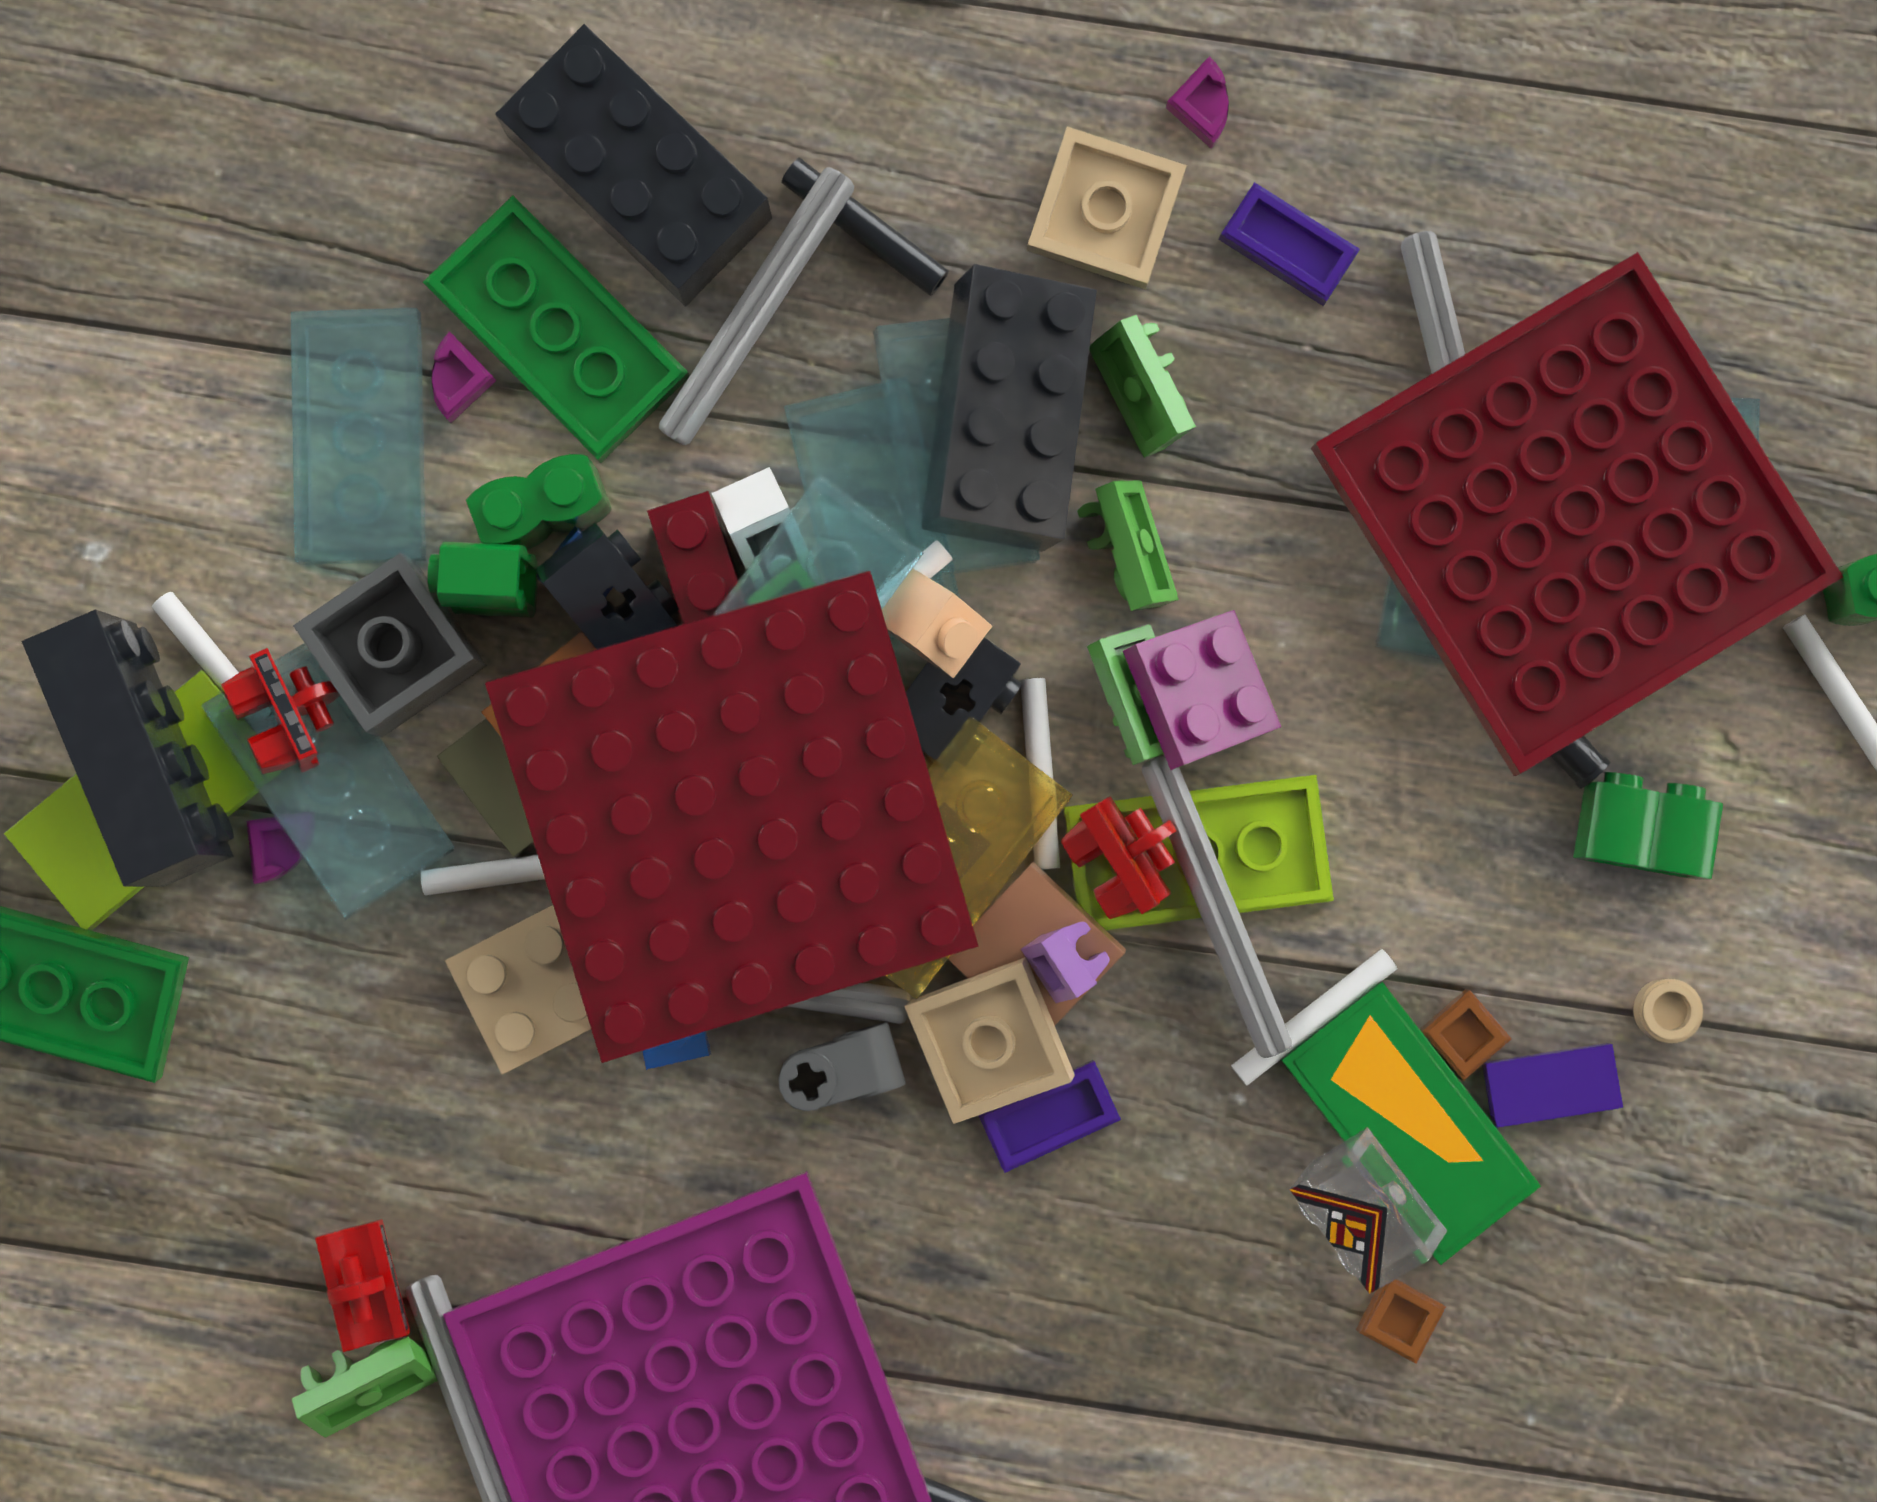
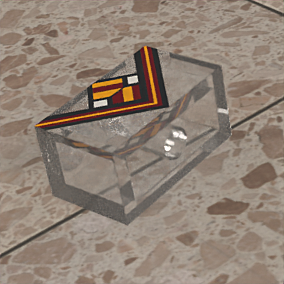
(1368, 1211)

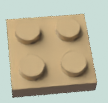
(1106, 208)
(521, 990)
(989, 1040)

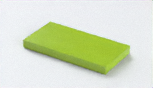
(1263, 838)
(65, 840)

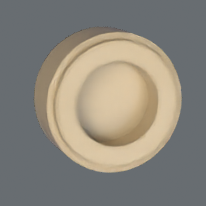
(1668, 1010)

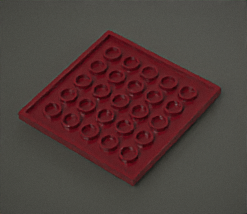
(1576, 513)
(733, 815)

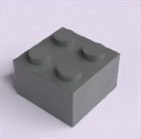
(389, 646)

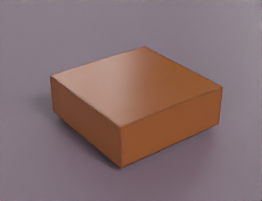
(1465, 1034)
(1401, 1319)

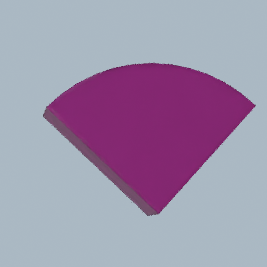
(1202, 103)
(457, 378)
(270, 850)

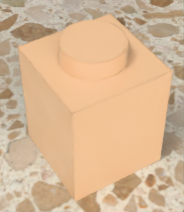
(934, 622)

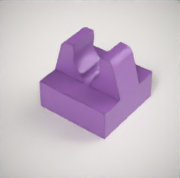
(1059, 964)

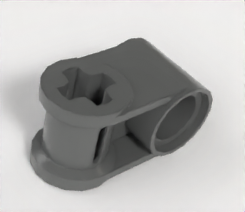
(854, 1066)

